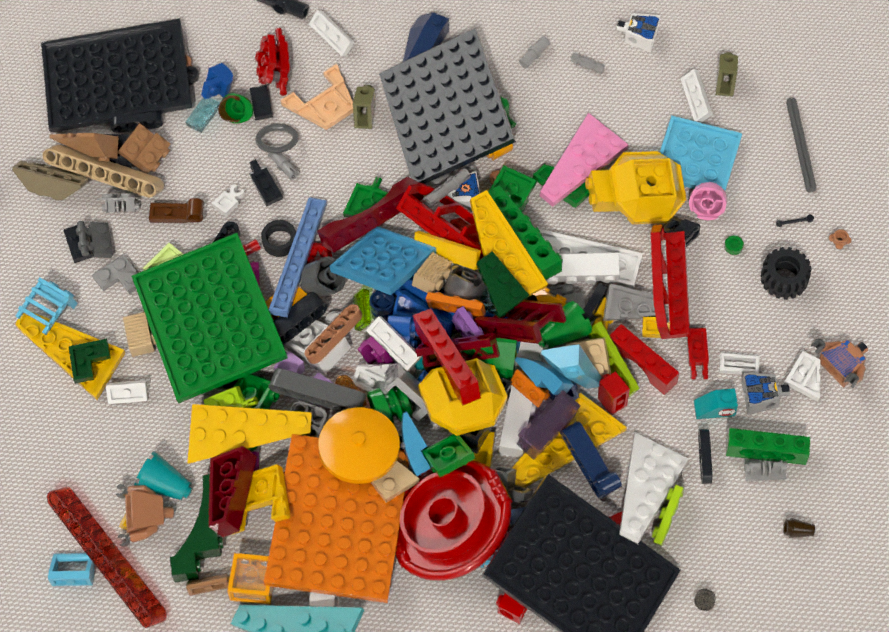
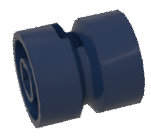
(381, 305)

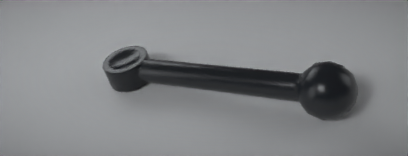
(809, 218)

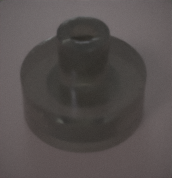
(705, 599)

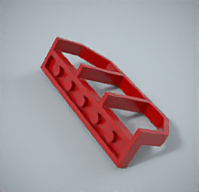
(433, 222)
(677, 283)

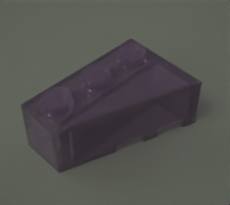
(548, 424)

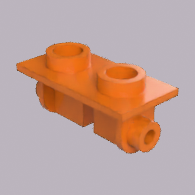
(526, 386)

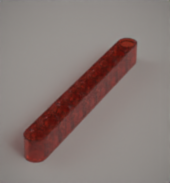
(107, 557)

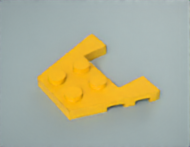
(268, 489)

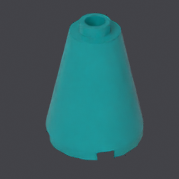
(163, 478)

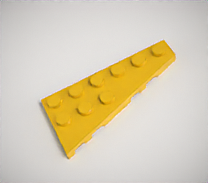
(498, 236)
(56, 347)
(599, 427)
(226, 428)

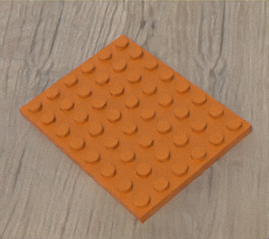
(337, 531)

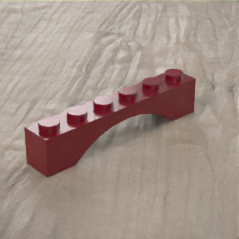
(343, 232)

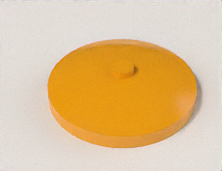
(359, 445)

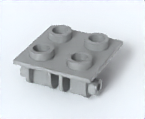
(111, 206)
(764, 470)

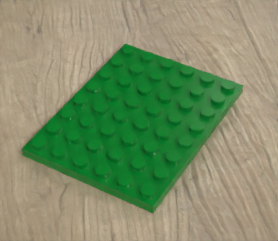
(208, 318)

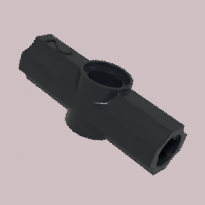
(291, 7)

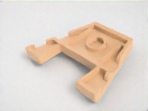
(327, 107)

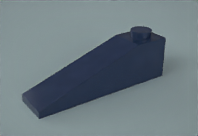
(425, 34)

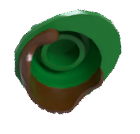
(235, 108)

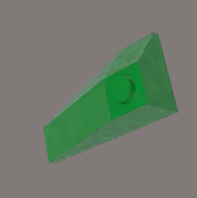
(505, 362)

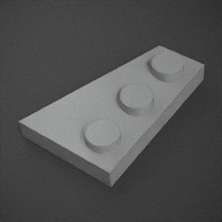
(627, 303)

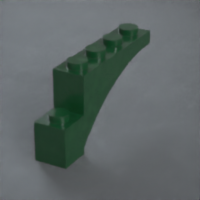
(200, 544)

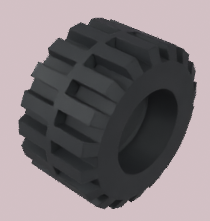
(791, 261)

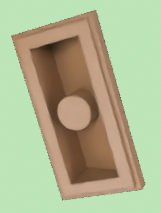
(207, 584)

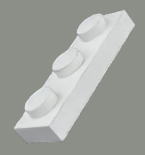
(331, 33)
(696, 96)
(393, 343)

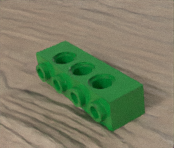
(768, 446)

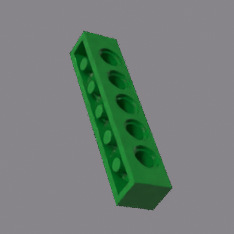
(538, 248)

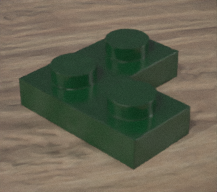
(84, 355)

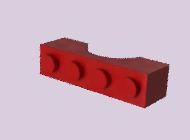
(658, 371)

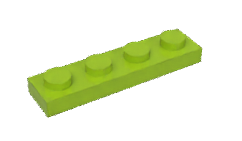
(616, 362)

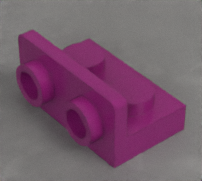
(373, 351)

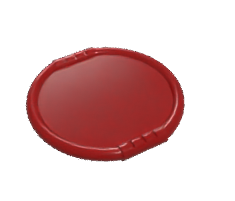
(452, 522)

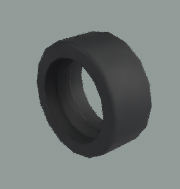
(274, 226)

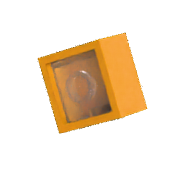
(247, 579)

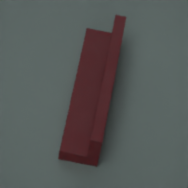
(465, 343)

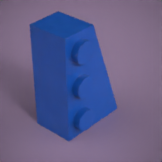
(409, 305)

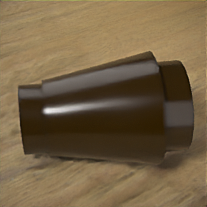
(795, 528)

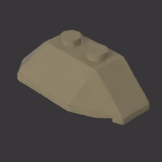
(48, 180)

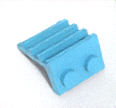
(52, 293)

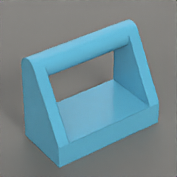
(71, 578)

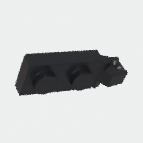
(264, 184)

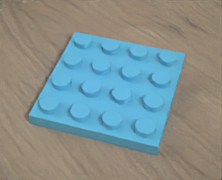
(701, 150)

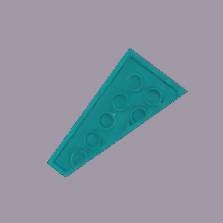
(296, 618)

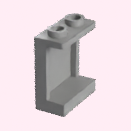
(409, 385)

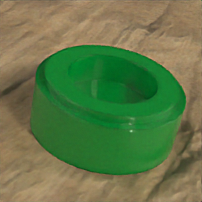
(733, 245)

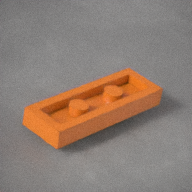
(451, 304)

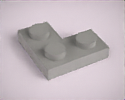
(116, 271)

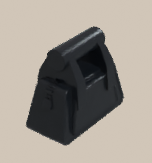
(691, 229)

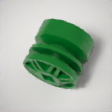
(390, 404)

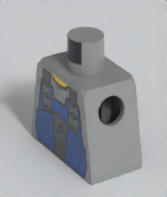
(762, 392)

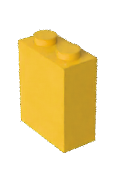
(600, 191)

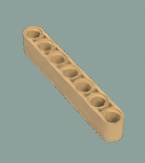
(111, 171)

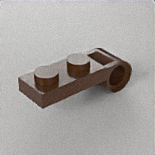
(177, 212)

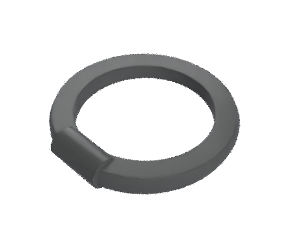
(276, 127)

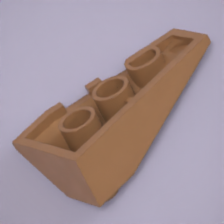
(91, 144)

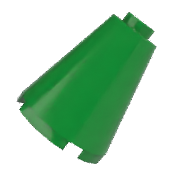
(574, 328)

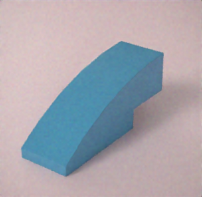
(544, 375)
(413, 445)

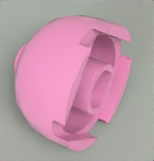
(708, 201)

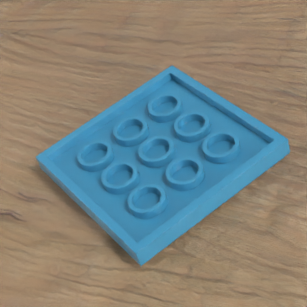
(382, 260)

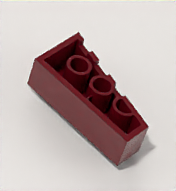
(229, 489)

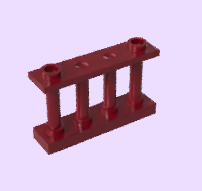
(526, 329)

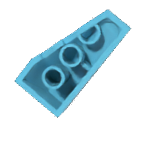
(573, 364)

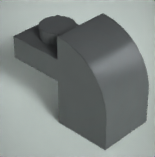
(508, 478)

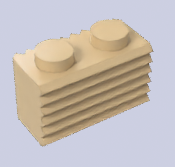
(432, 273)
(138, 334)

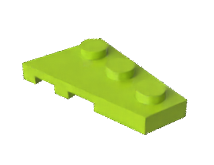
(667, 513)

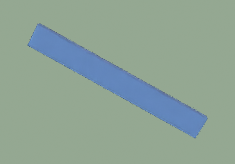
(297, 257)

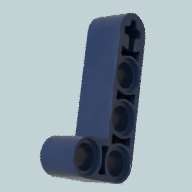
(589, 460)

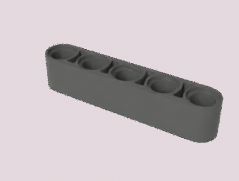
(315, 390)

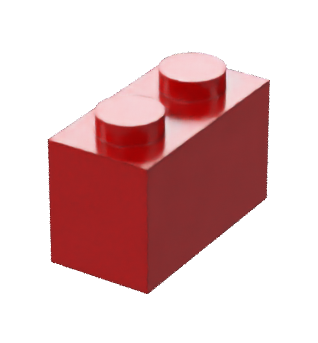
(613, 393)

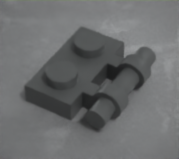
(99, 237)

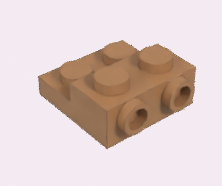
(144, 149)

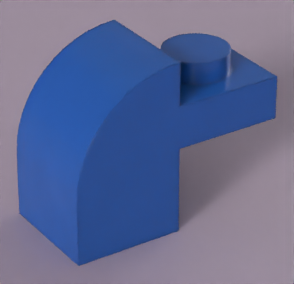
(217, 82)

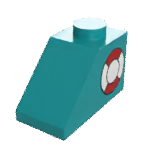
(716, 404)

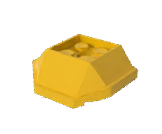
(639, 200)
(448, 411)

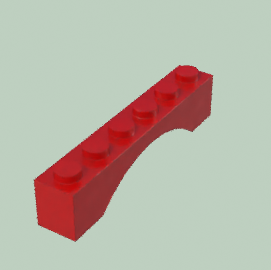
(459, 374)

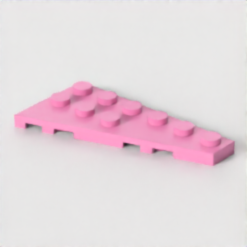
(589, 150)

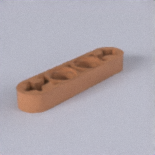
(317, 349)

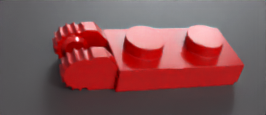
(698, 352)

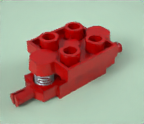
(273, 61)

